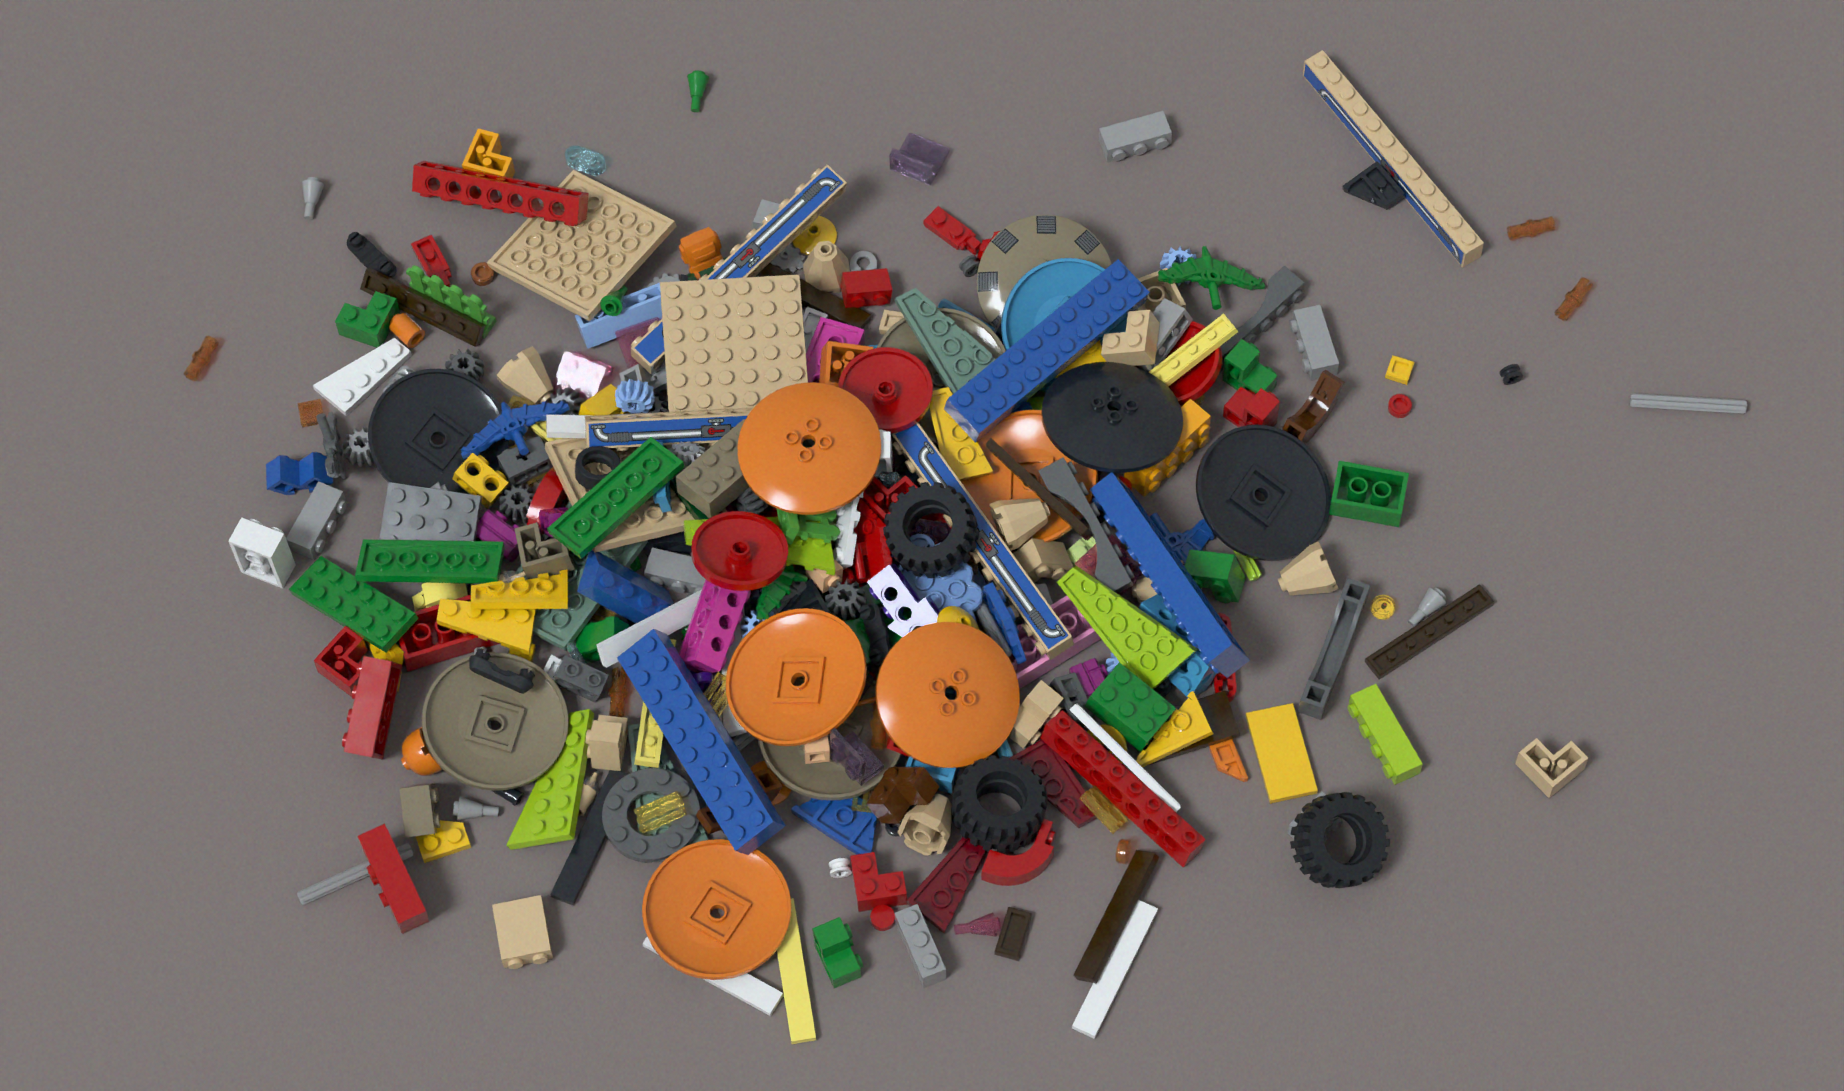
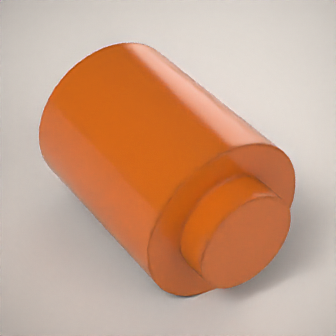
(406, 330)

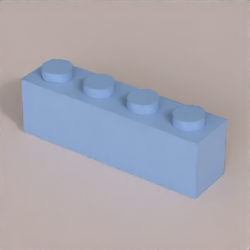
(636, 308)

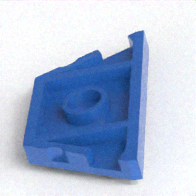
(1005, 620)
(839, 822)

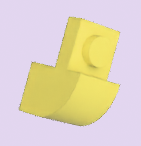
(433, 592)

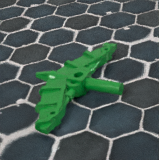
(1210, 274)
(775, 591)

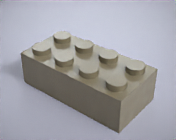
(714, 476)

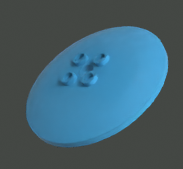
(1043, 292)

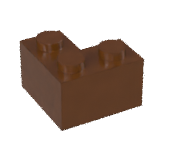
(899, 790)

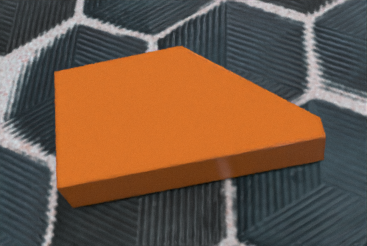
(1228, 760)

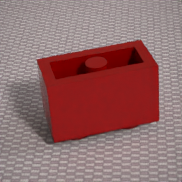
(866, 288)

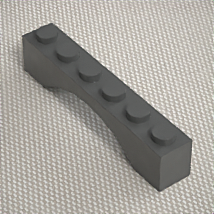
(1282, 291)
(1063, 485)
(1334, 649)

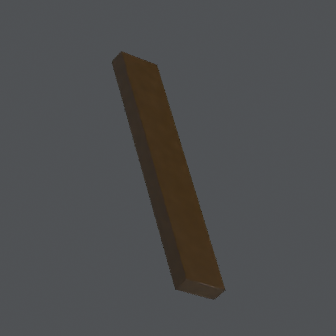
(823, 301)
(424, 307)
(1039, 490)
(1429, 631)
(1116, 916)

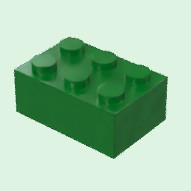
(1369, 493)
(1130, 706)

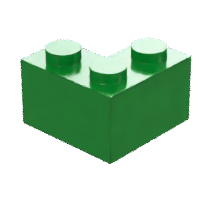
(368, 325)
(1245, 371)
(1218, 572)
(834, 948)

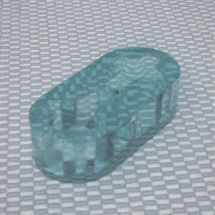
(585, 160)

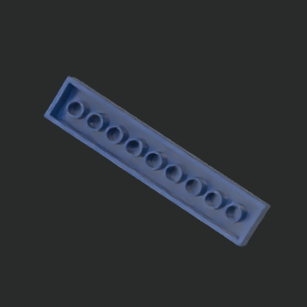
(1046, 350)
(1168, 576)
(701, 742)

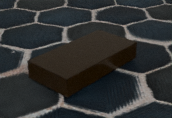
(1013, 933)

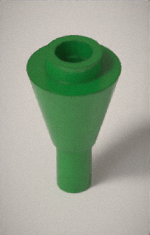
(697, 84)
(613, 303)

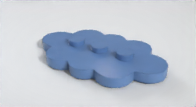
(951, 590)

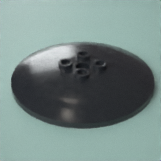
(424, 406)
(1108, 440)
(1287, 475)

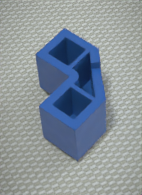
(287, 475)

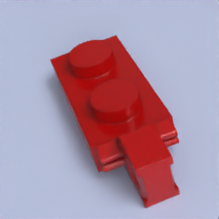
(951, 231)
(431, 258)

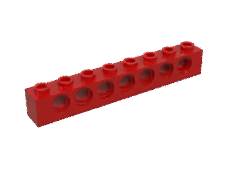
(574, 201)
(1122, 788)

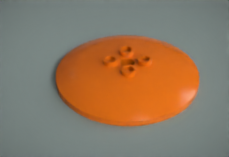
(1028, 444)
(813, 477)
(779, 652)
(914, 699)
(710, 878)

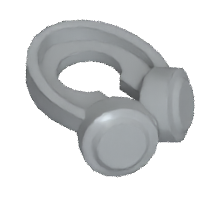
(853, 262)

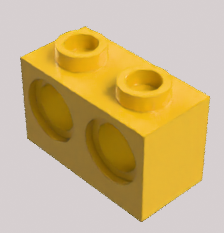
(476, 484)

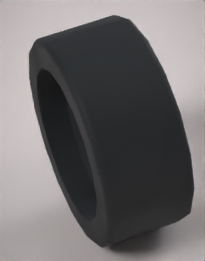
(594, 455)

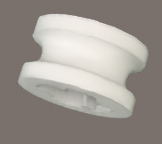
(840, 868)

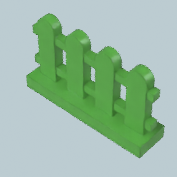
(451, 297)
(796, 525)

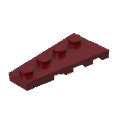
(1060, 782)
(947, 883)

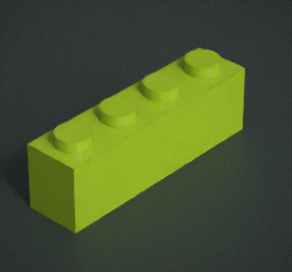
(1385, 734)

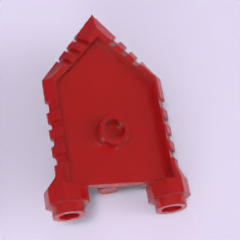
(871, 548)

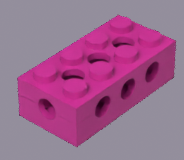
(829, 331)
(707, 630)

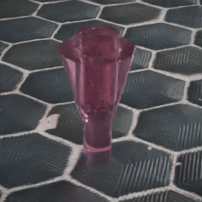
(985, 925)

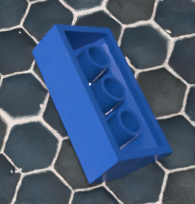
(621, 589)

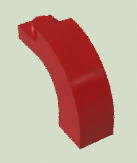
(548, 495)
(1021, 868)

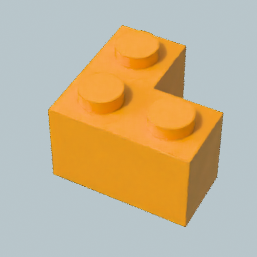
(485, 157)

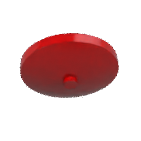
(1201, 376)
(890, 385)
(739, 551)

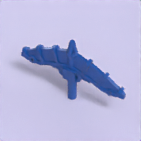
(512, 425)
(1181, 542)

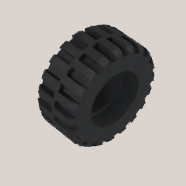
(914, 506)
(1000, 777)
(1369, 836)

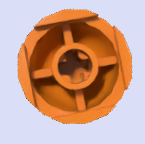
(417, 756)

